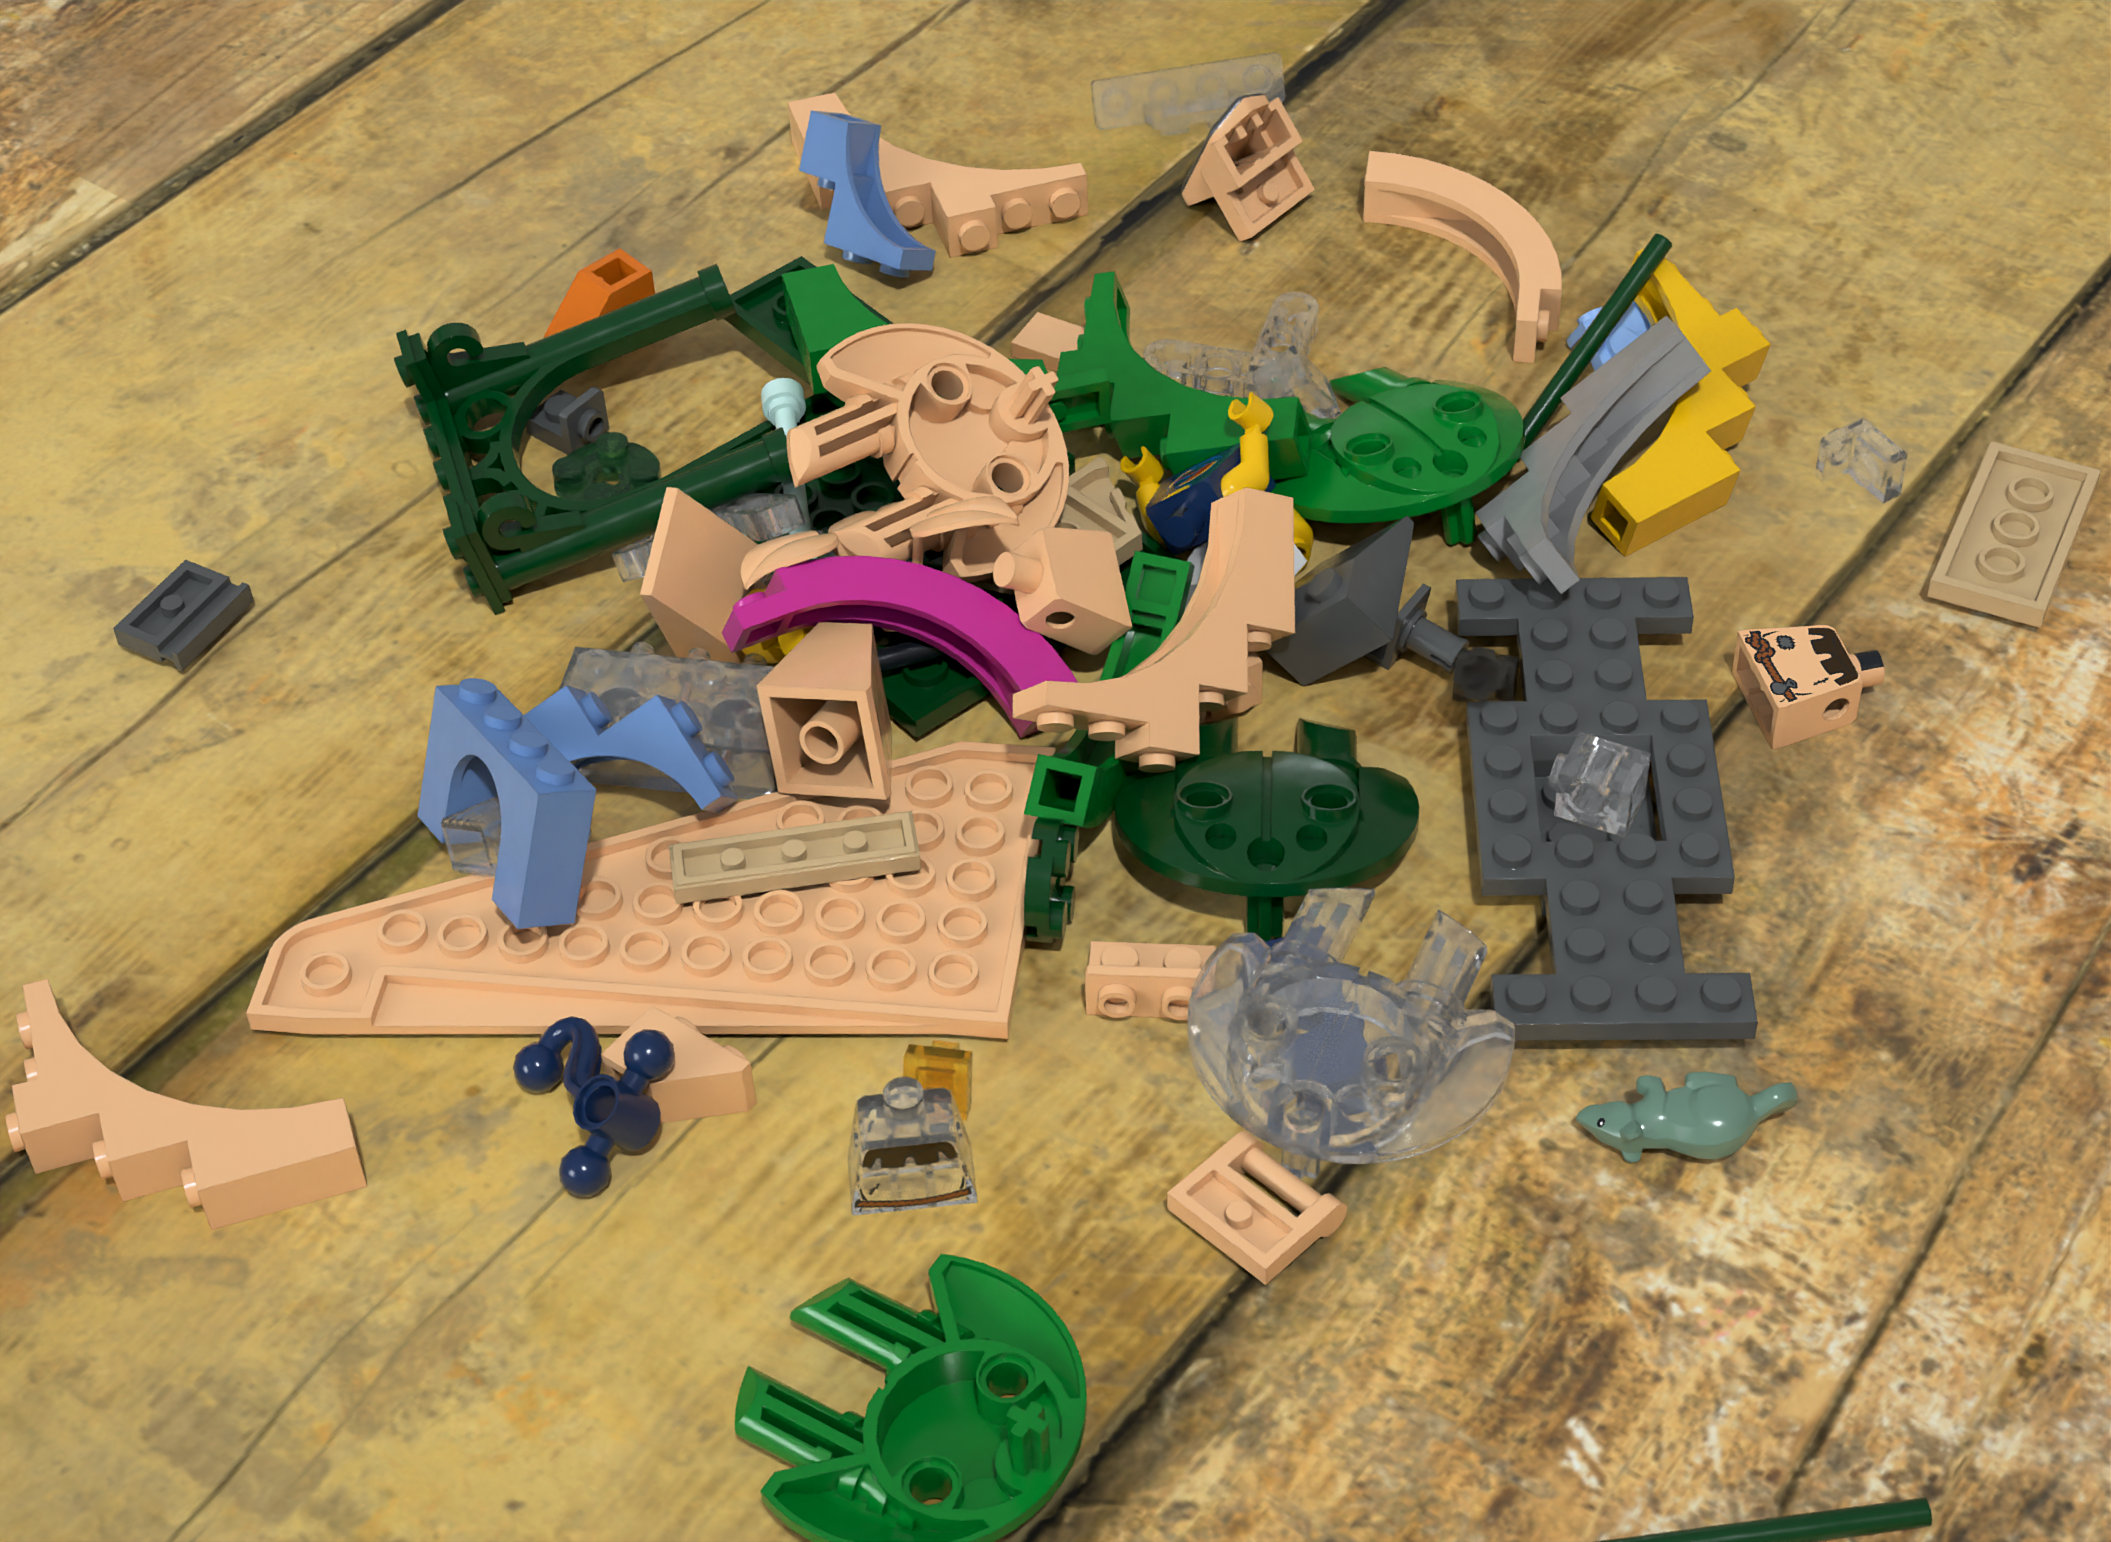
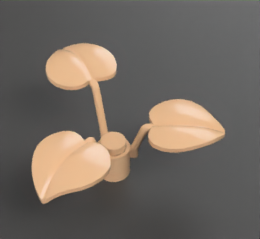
(809, 544)

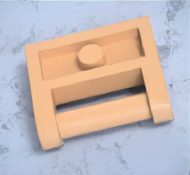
(1244, 1218)

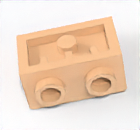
(1142, 978)

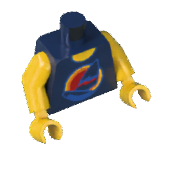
(1181, 506)

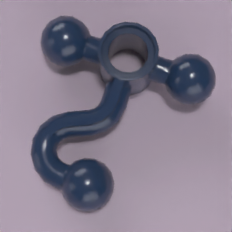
(604, 1106)

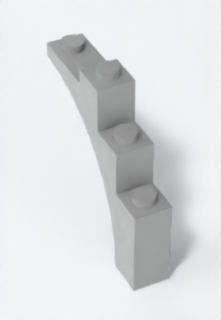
(1610, 409)

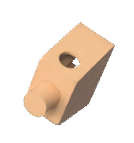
(1067, 587)

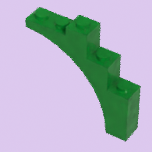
(1162, 413)

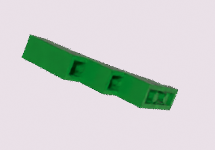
(826, 313)

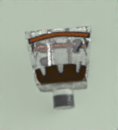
(909, 1151)

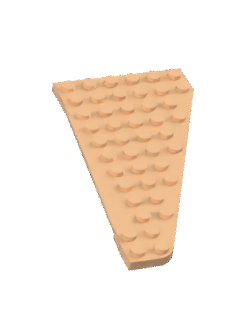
(826, 958)

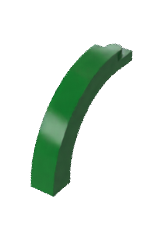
(1084, 775)

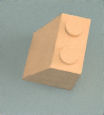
(829, 715)

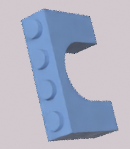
(489, 750)

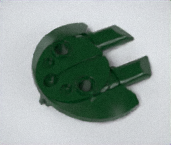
(1268, 822)

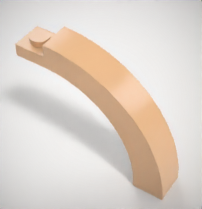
(1482, 221)

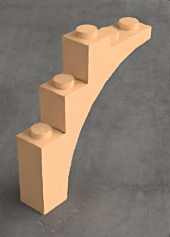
(961, 201)
(1237, 608)
(224, 1157)

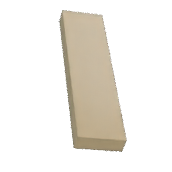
(794, 857)

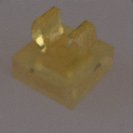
(942, 1067)

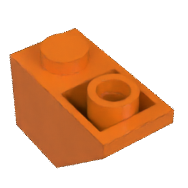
(601, 289)

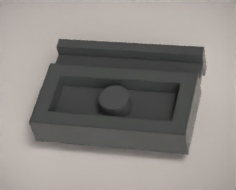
(183, 614)

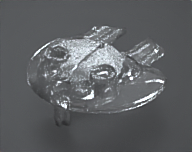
(1342, 1058)

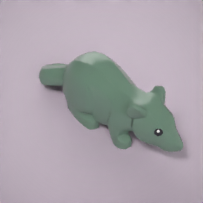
(1699, 1120)

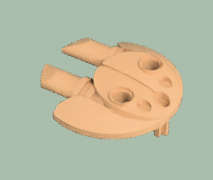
(981, 436)

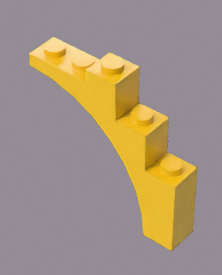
(1687, 466)

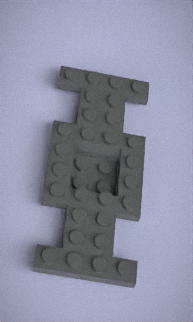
(1602, 893)

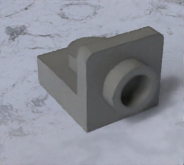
(570, 421)

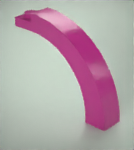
(909, 600)

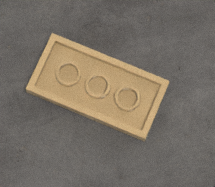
(2014, 534)

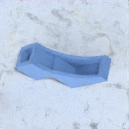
(860, 221)
(655, 734)

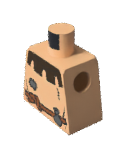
(1801, 680)

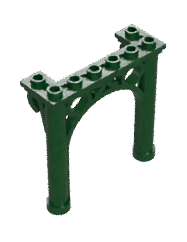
(550, 529)

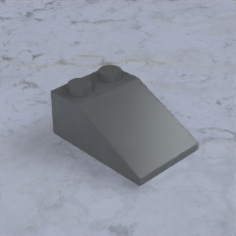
(1346, 605)

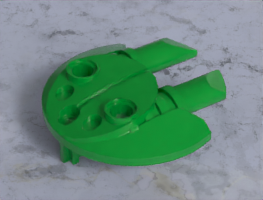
(1406, 452)
(937, 1419)

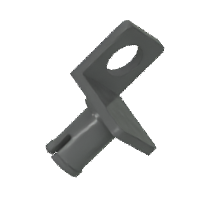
(1420, 635)

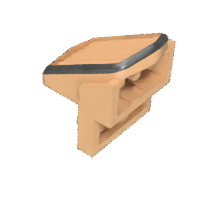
(1249, 165)

